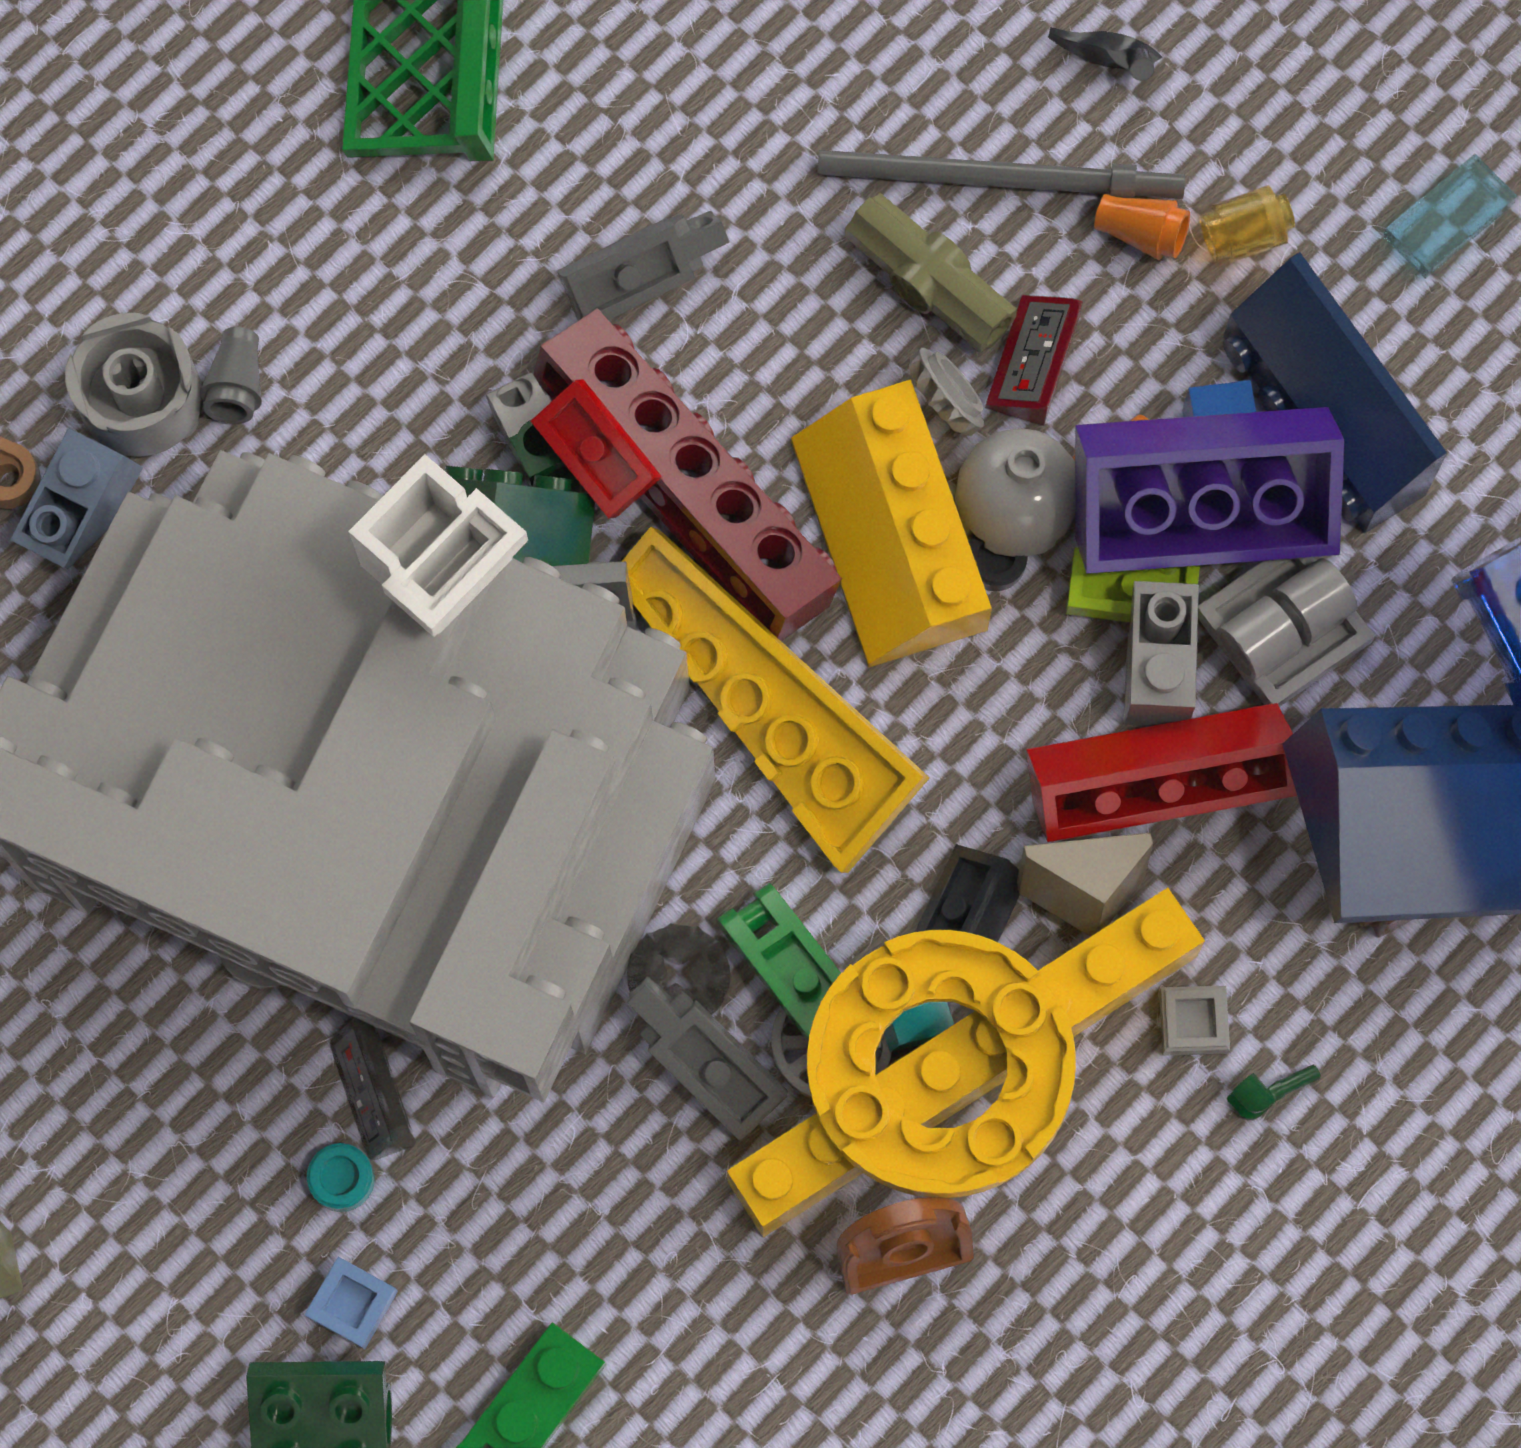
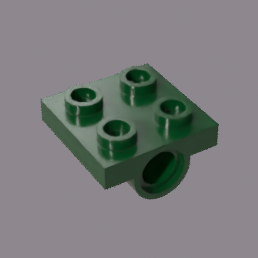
(319, 1404)

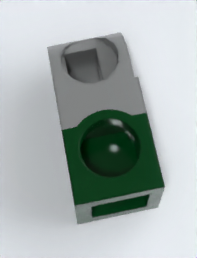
(513, 410)

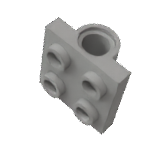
(1286, 625)

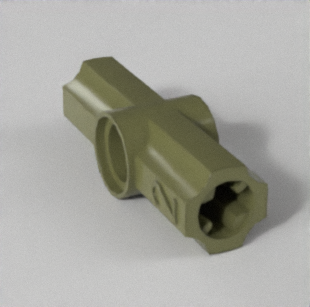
(930, 272)

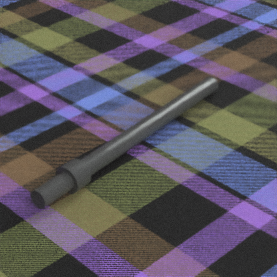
(1119, 181)

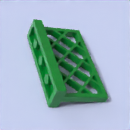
(472, 81)

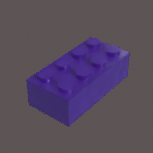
(1208, 489)

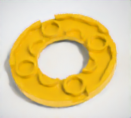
(941, 969)

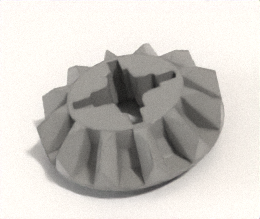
(947, 391)

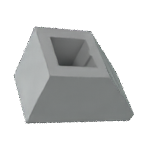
(1161, 653)

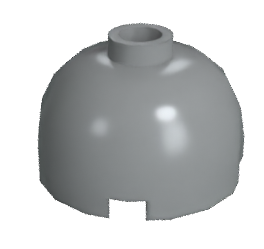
(1017, 492)

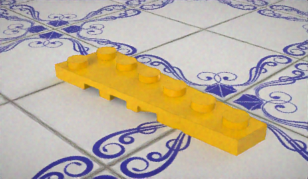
(802, 733)

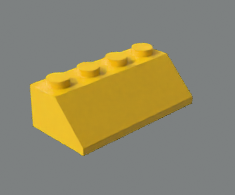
(891, 525)

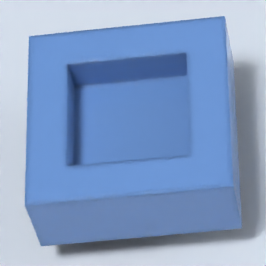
(351, 1303)

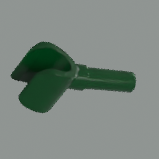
(1253, 1098)

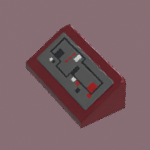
(1034, 357)

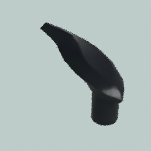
(1109, 50)

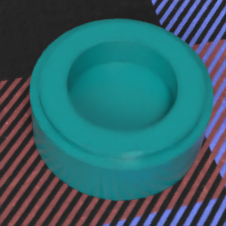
(340, 1177)

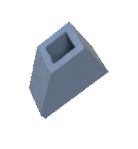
(75, 499)

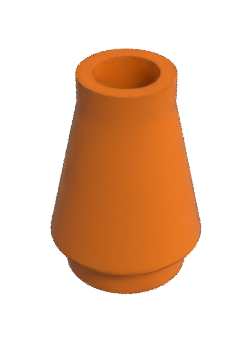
(1146, 224)

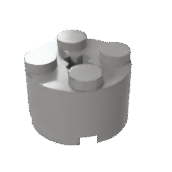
(140, 418)

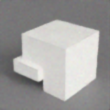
(434, 544)

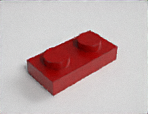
(596, 448)

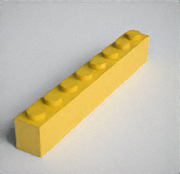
(970, 1057)

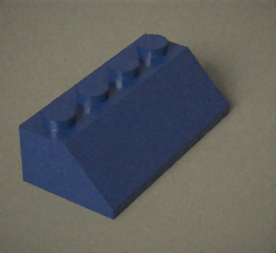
(1313, 357)

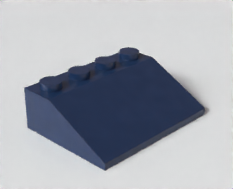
(1413, 809)

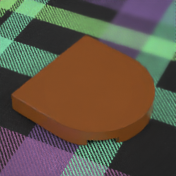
(904, 1243)

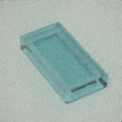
(1450, 216)

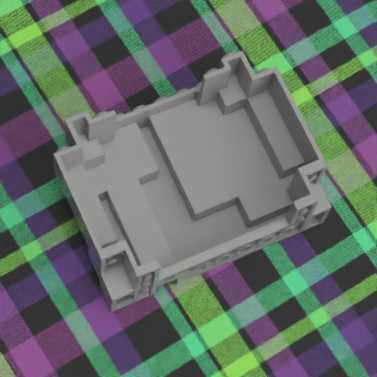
(338, 795)

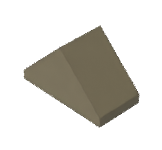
(1085, 878)

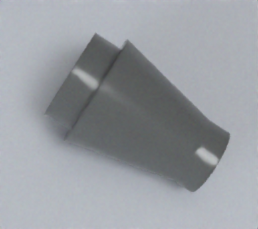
(233, 380)

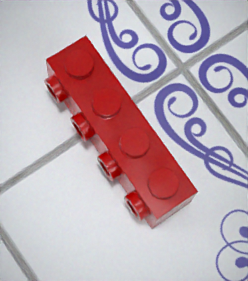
(1160, 772)

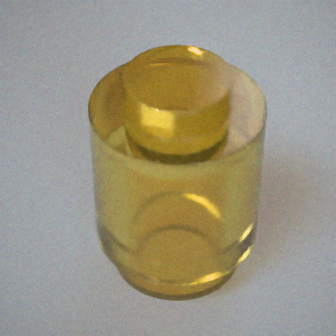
(1247, 224)

